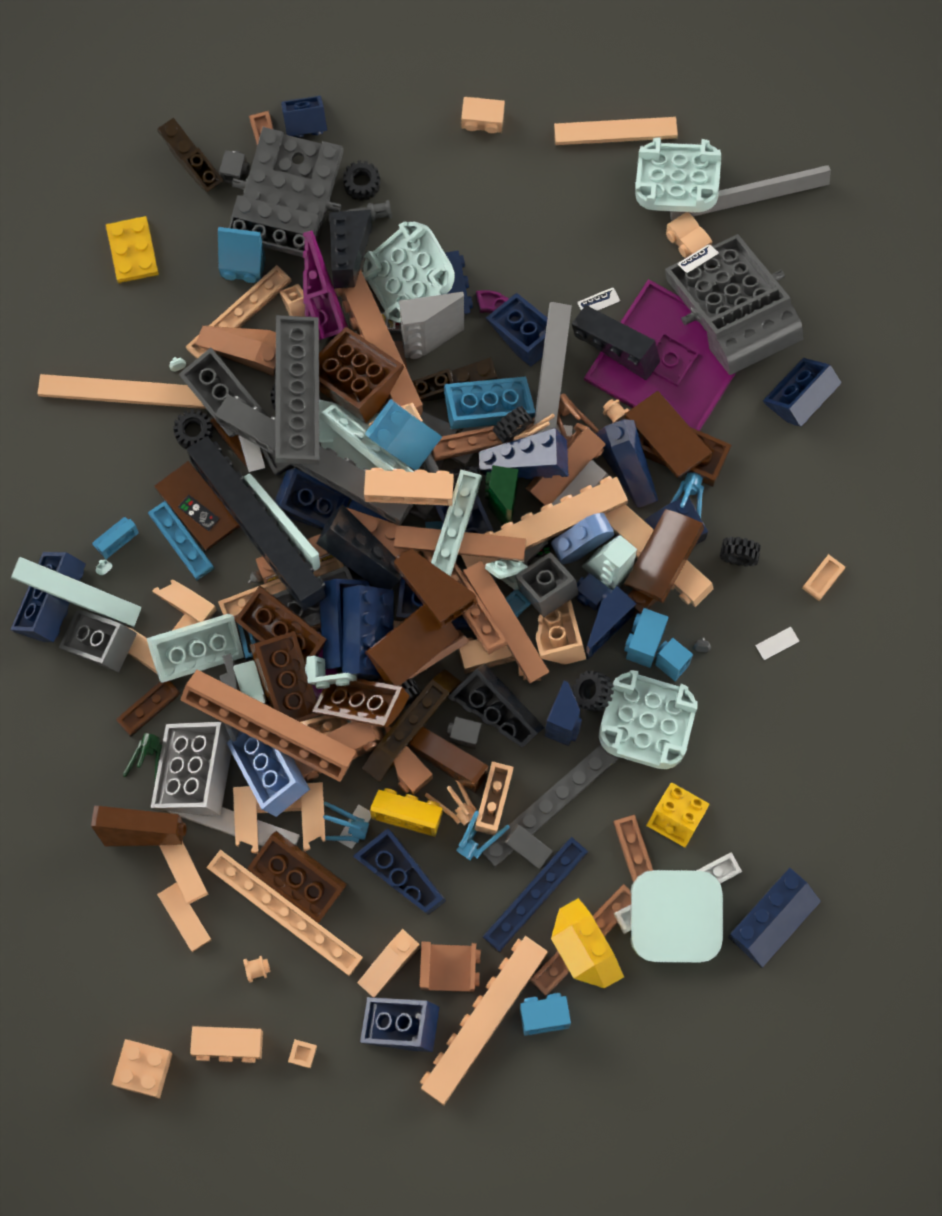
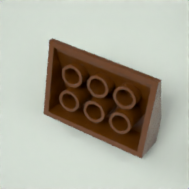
(357, 374)

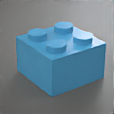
(648, 632)
(545, 1014)

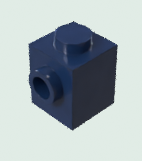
(590, 591)

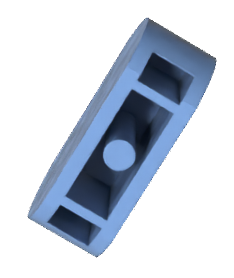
(582, 538)

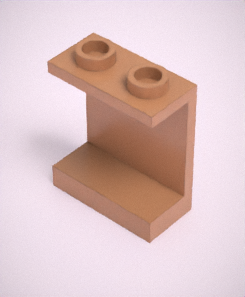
(449, 967)

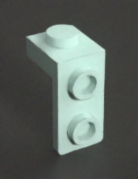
(506, 570)
(316, 674)
(249, 680)

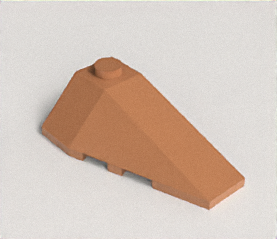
(246, 346)

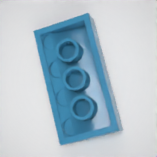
(486, 401)

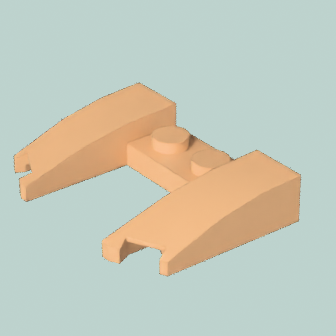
(186, 601)
(247, 807)

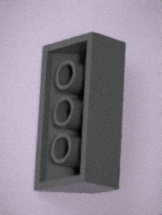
(213, 381)

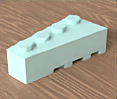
(612, 562)

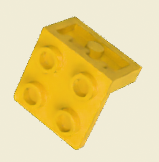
(677, 814)

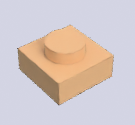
(302, 1054)

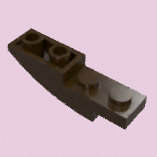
(189, 155)
(432, 386)

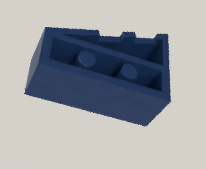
(460, 281)

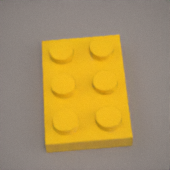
(132, 249)

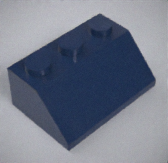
(802, 391)
(564, 720)

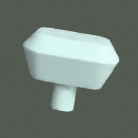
(177, 364)
(103, 567)

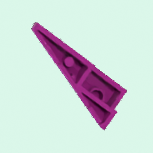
(319, 292)

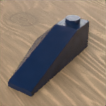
(627, 460)

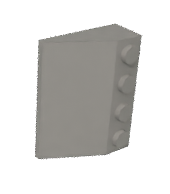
(430, 322)
(192, 769)

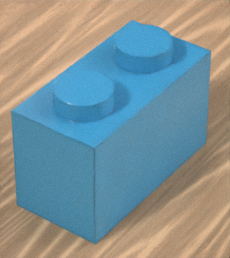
(673, 658)

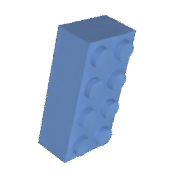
(269, 773)

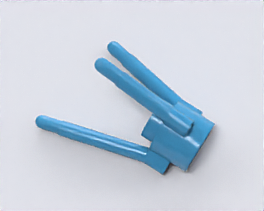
(690, 486)
(357, 827)
(468, 847)

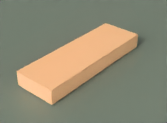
(184, 917)

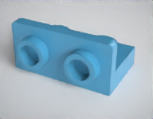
(115, 537)

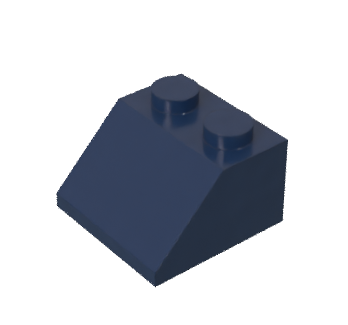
(304, 116)

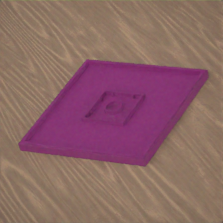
(687, 369)

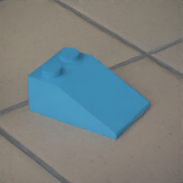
(240, 254)
(403, 435)

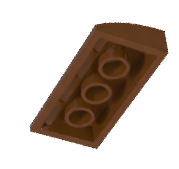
(707, 469)
(664, 555)
(268, 618)
(410, 646)
(284, 676)
(362, 702)
(297, 876)

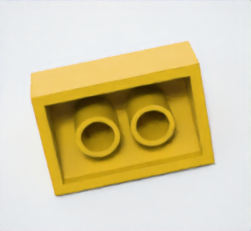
(406, 812)

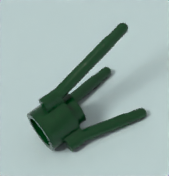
(148, 745)

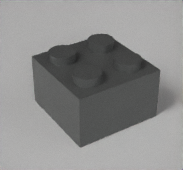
(547, 584)

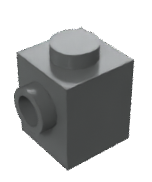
(233, 166)
(464, 732)

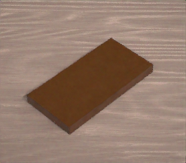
(668, 434)
(188, 481)

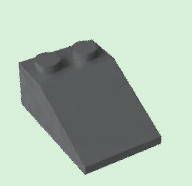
(98, 640)

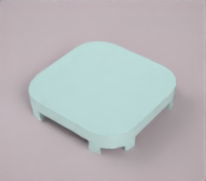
(678, 176)
(408, 268)
(648, 721)
(676, 916)

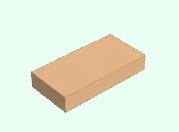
(823, 577)

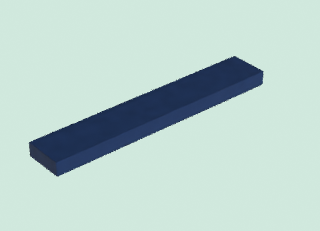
(535, 894)

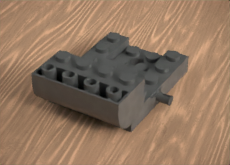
(285, 196)
(738, 305)

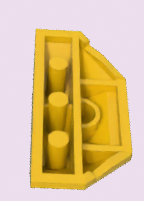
(584, 947)

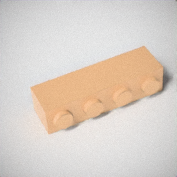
(408, 487)

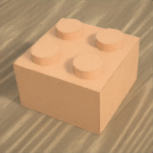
(142, 1068)

